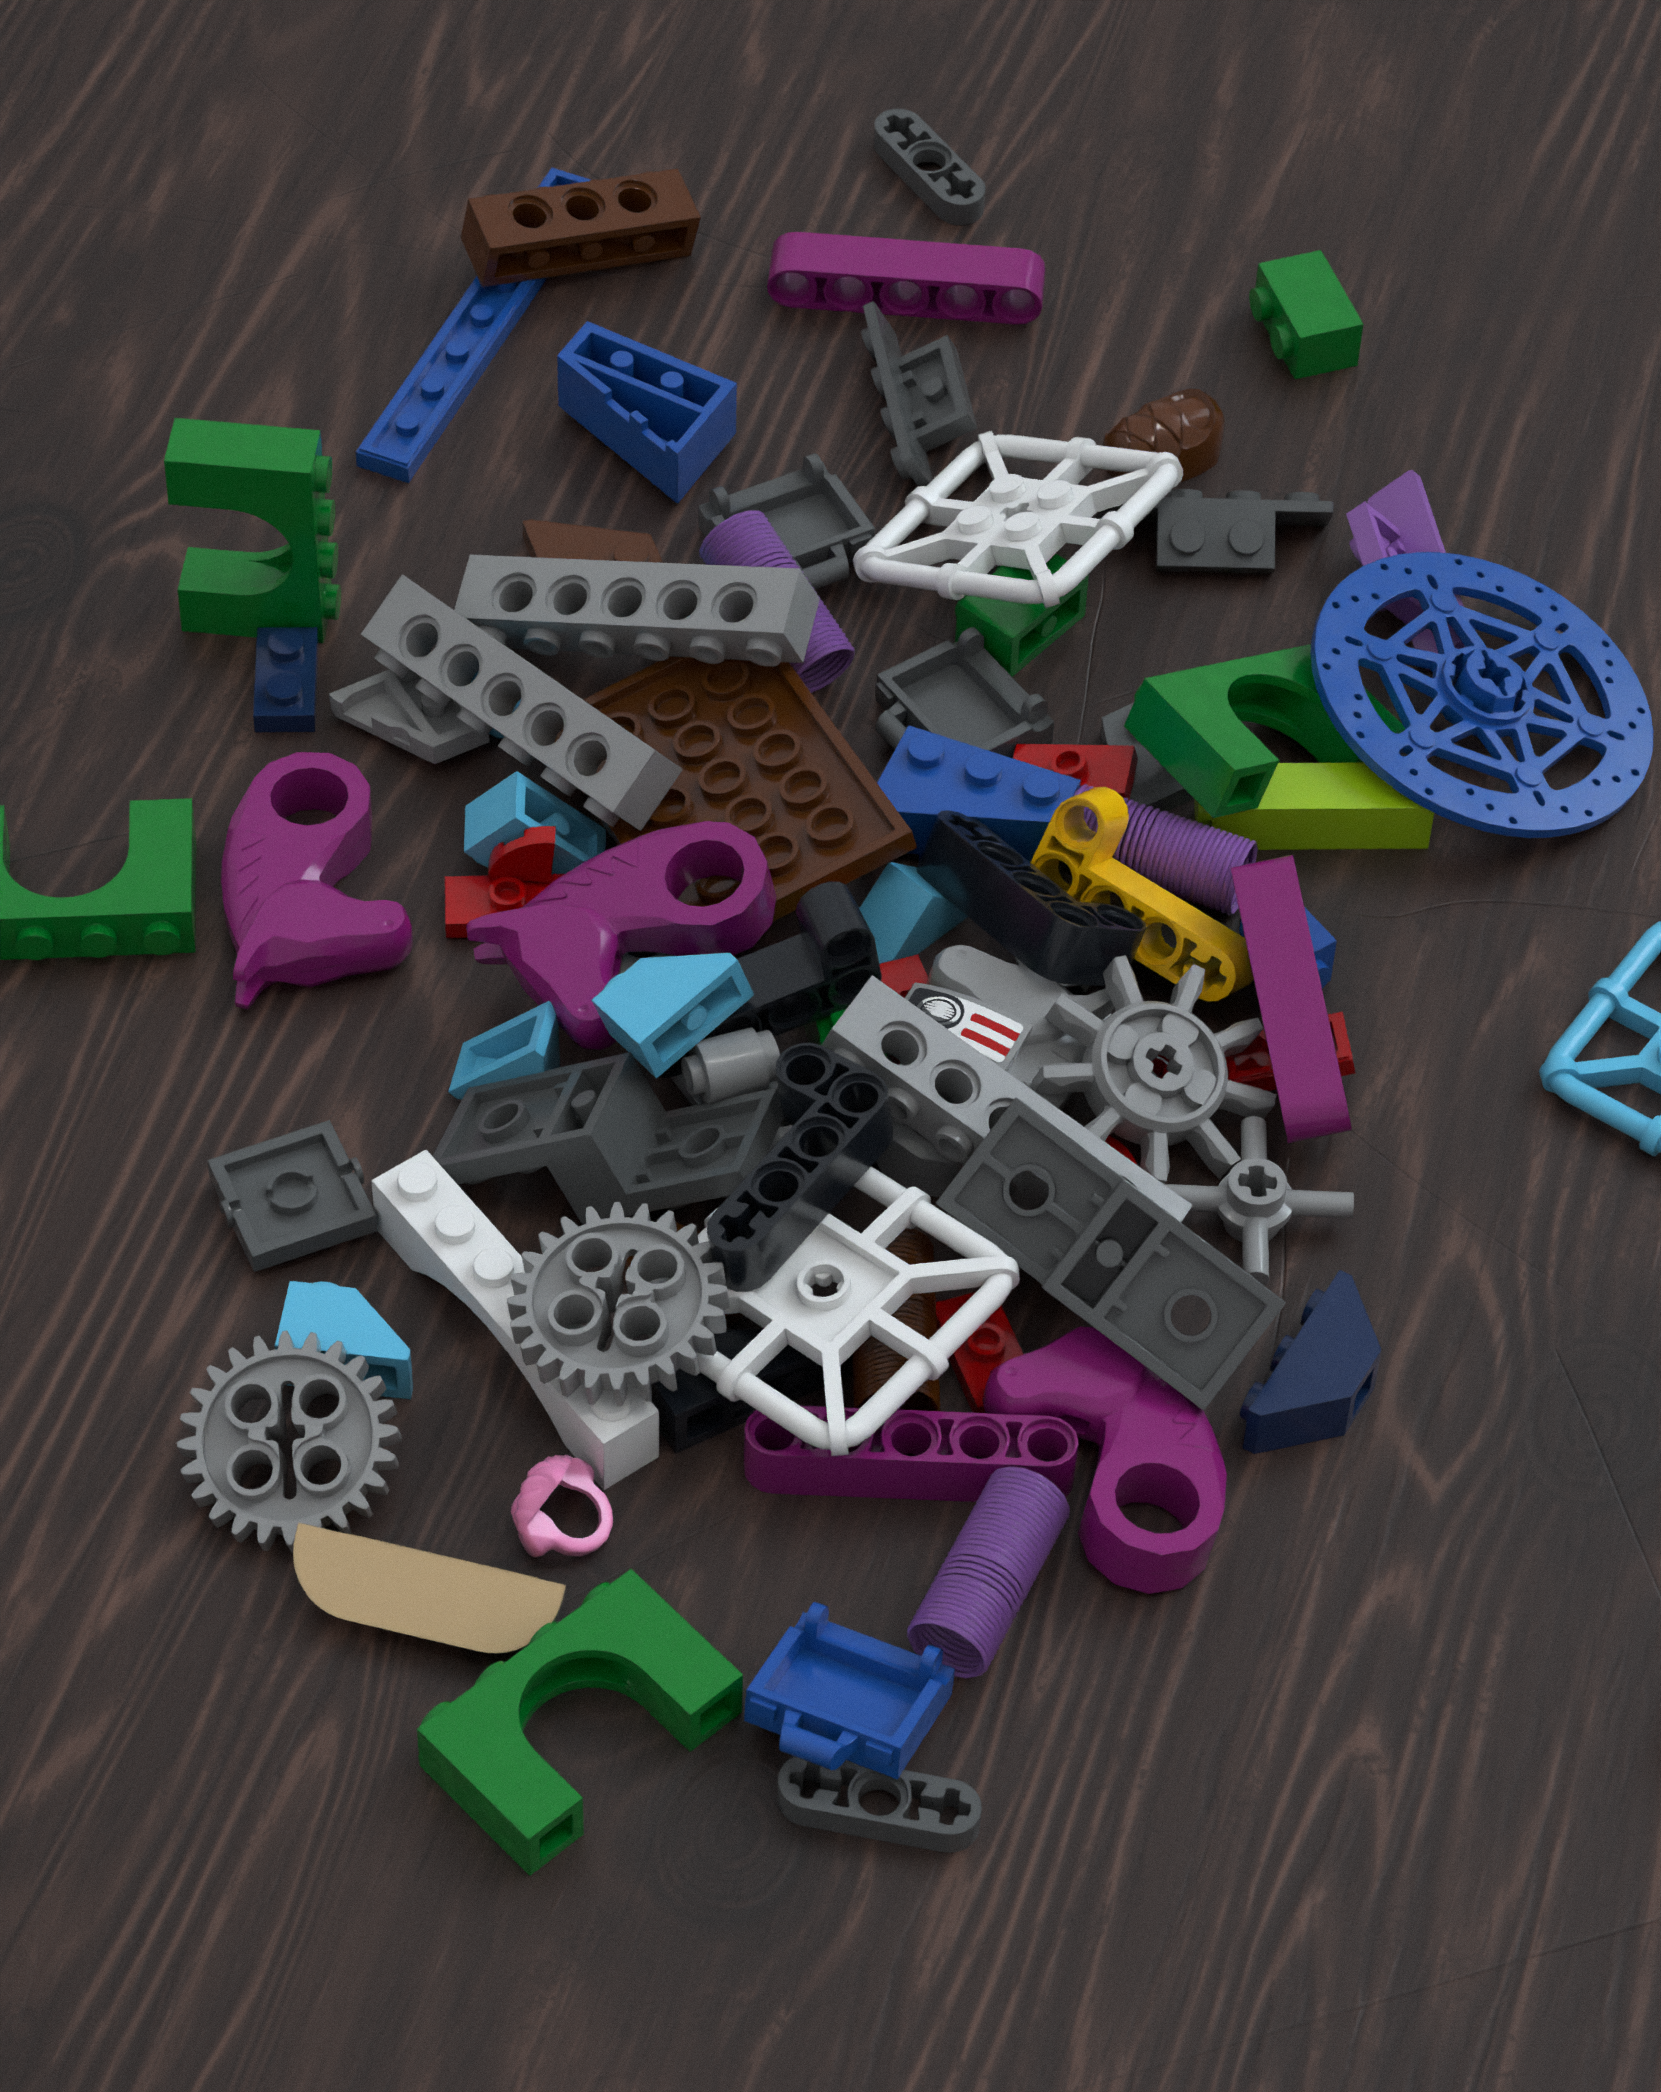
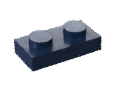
(286, 679)

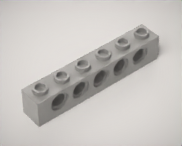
(641, 608)
(633, 774)
(982, 1091)

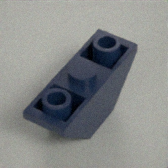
(1318, 1376)

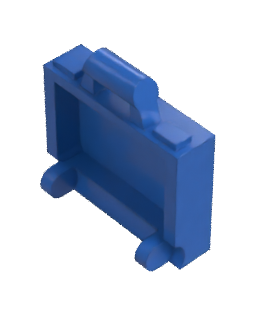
(847, 1696)

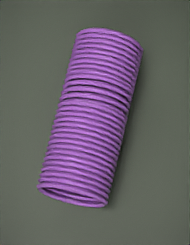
(751, 541)
(1181, 854)
(989, 1570)

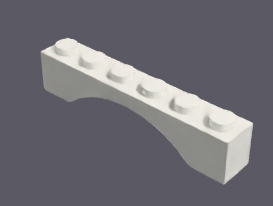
(455, 1244)

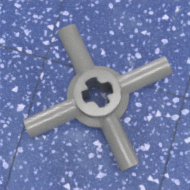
(1259, 1201)

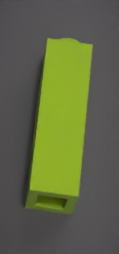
(1328, 809)

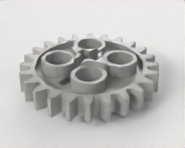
(677, 1313)
(229, 1447)

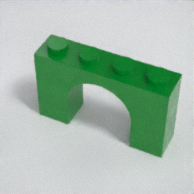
(280, 480)
(1197, 732)
(136, 913)
(614, 1641)

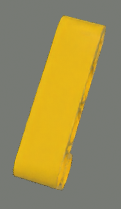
(1098, 874)

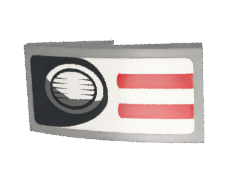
(978, 1023)

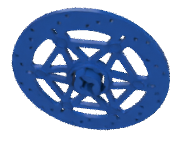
(1481, 695)

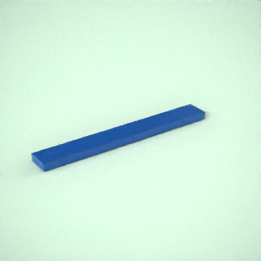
(448, 370)

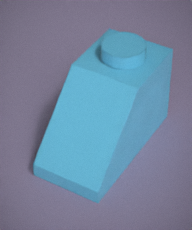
(521, 804)
(671, 1004)
(348, 1317)

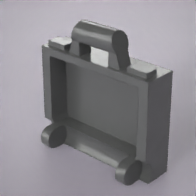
(808, 512)
(961, 696)

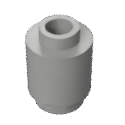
(731, 1065)

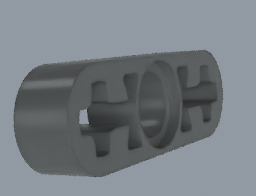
(931, 187)
(897, 1827)

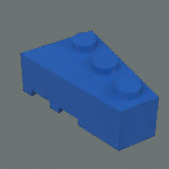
(647, 406)
(944, 774)

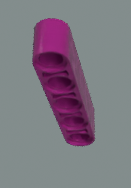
(907, 277)
(1291, 999)
(938, 1472)

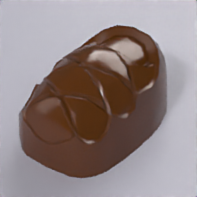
(1181, 424)

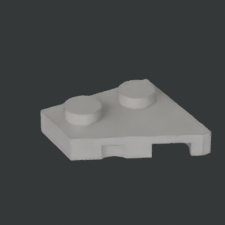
(405, 716)

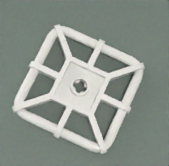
(1018, 519)
(868, 1293)

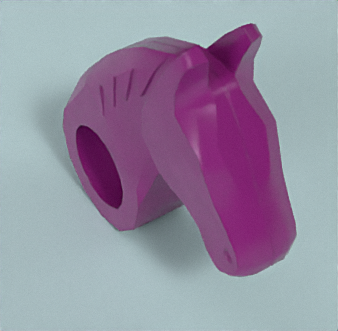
(283, 874)
(622, 902)
(1150, 1451)

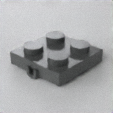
(292, 1195)

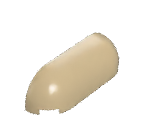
(422, 1591)

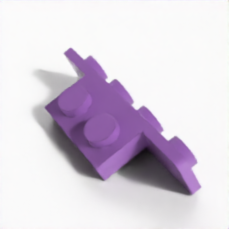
(1399, 523)

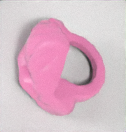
(537, 1529)

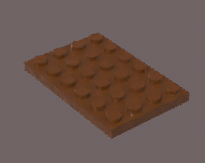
(763, 760)

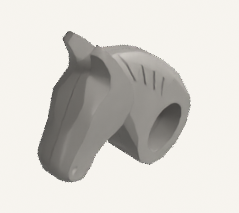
(1017, 990)

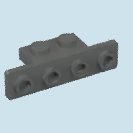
(922, 394)
(1226, 532)

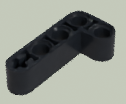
(1023, 906)
(808, 972)
(836, 1135)

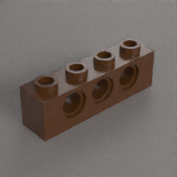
(579, 227)

